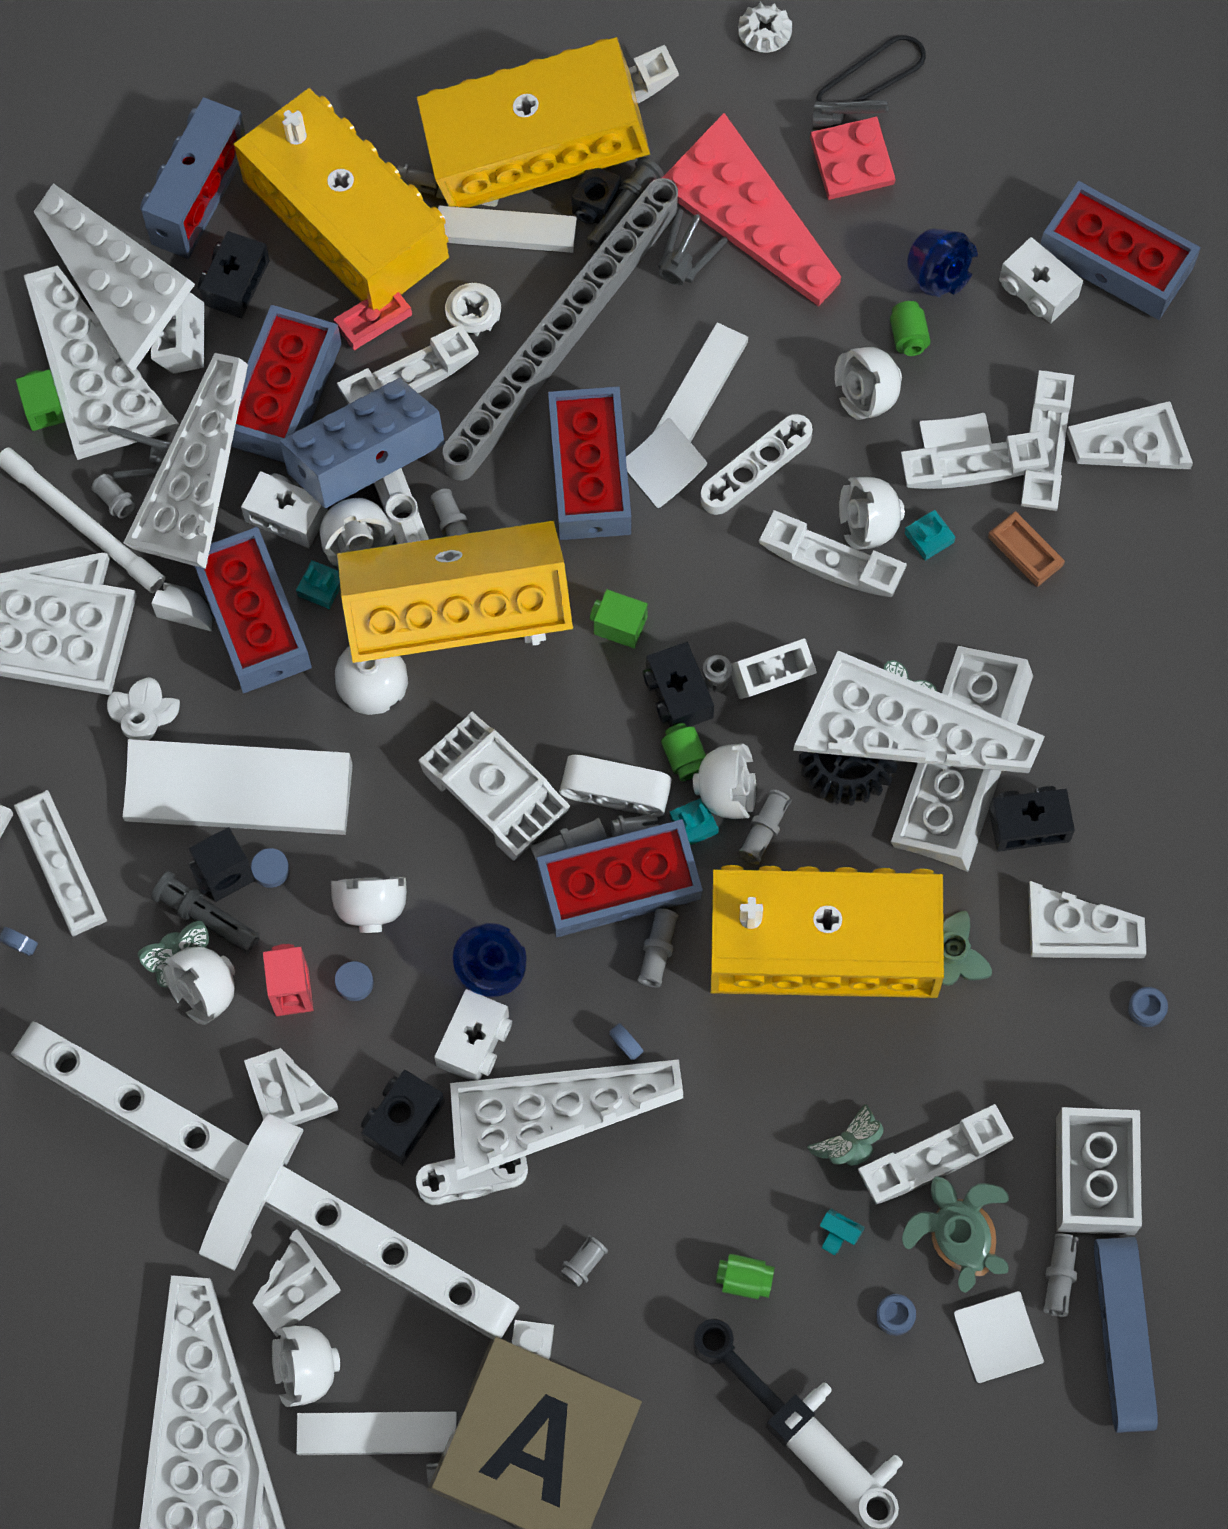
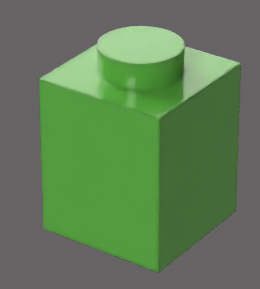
(40, 399)
(619, 618)

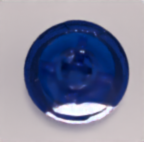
(941, 261)
(489, 960)

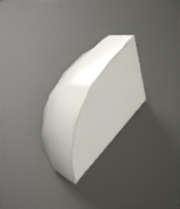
(182, 606)

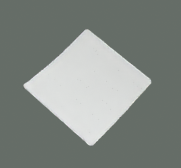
(956, 432)
(664, 463)
(998, 1337)

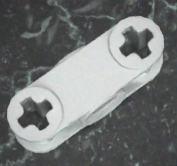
(469, 1187)

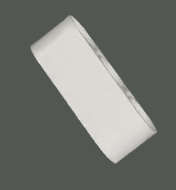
(615, 785)

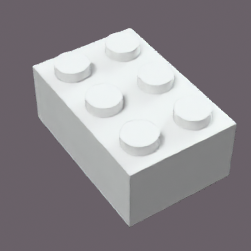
(1098, 1171)

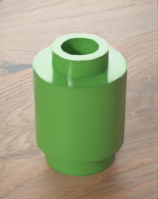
(909, 328)
(683, 750)
(745, 1276)

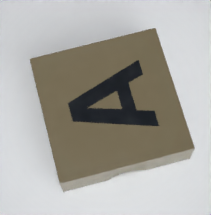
(534, 1442)

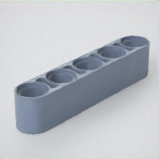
(1125, 1335)

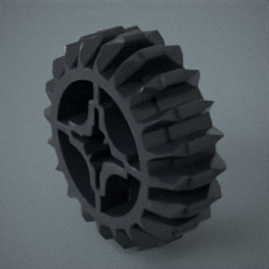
(834, 782)

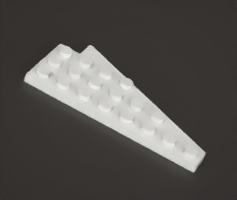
(64, 624)
(204, 1441)

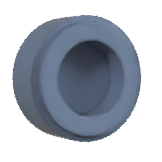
(270, 868)
(18, 941)
(354, 981)
(1147, 1007)
(626, 1042)
(895, 1314)

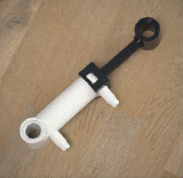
(807, 1437)

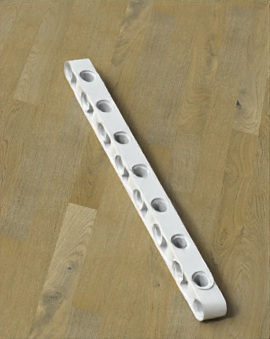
(290, 1195)

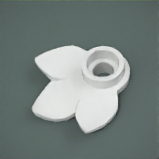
(142, 705)

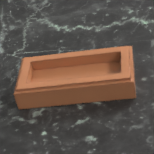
(1026, 549)

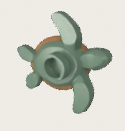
(961, 1230)

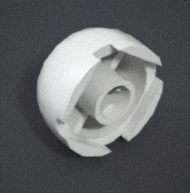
(868, 381)
(871, 512)
(353, 527)
(372, 684)
(726, 783)
(369, 901)
(202, 981)
(304, 1364)

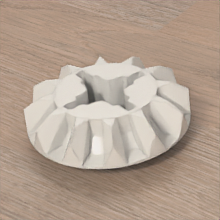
(763, 39)
(474, 295)

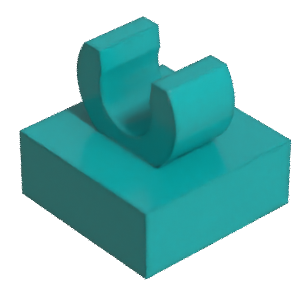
(929, 535)
(319, 584)
(697, 821)
(840, 1229)

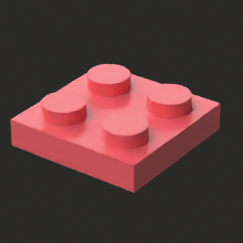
(852, 158)

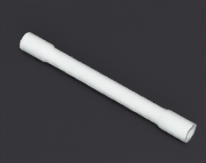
(135, 566)

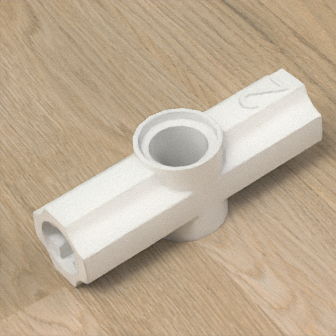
(395, 499)

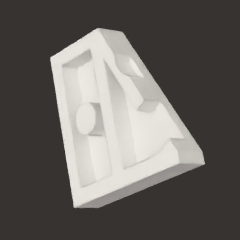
(286, 1089)
(295, 1286)

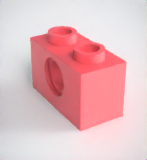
(287, 980)

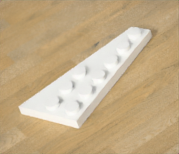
(120, 279)
(89, 372)
(186, 492)
(892, 718)
(528, 1113)

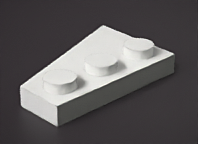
(1132, 439)
(1078, 929)

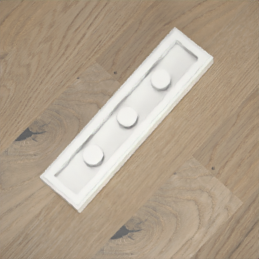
(509, 229)
(705, 379)
(60, 863)
(374, 1433)

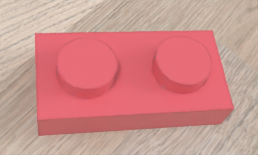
(363, 324)

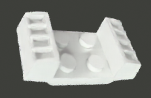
(494, 784)

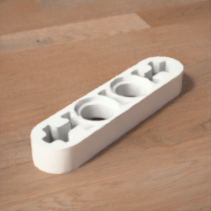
(756, 464)

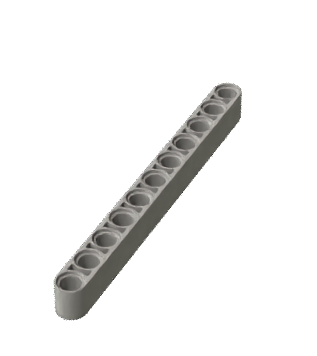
(560, 342)

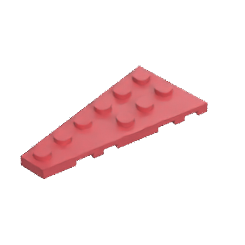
(742, 203)

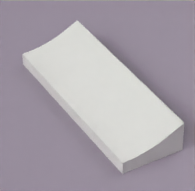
(237, 787)
(951, 802)

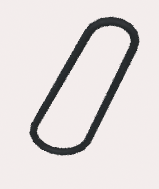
(870, 56)

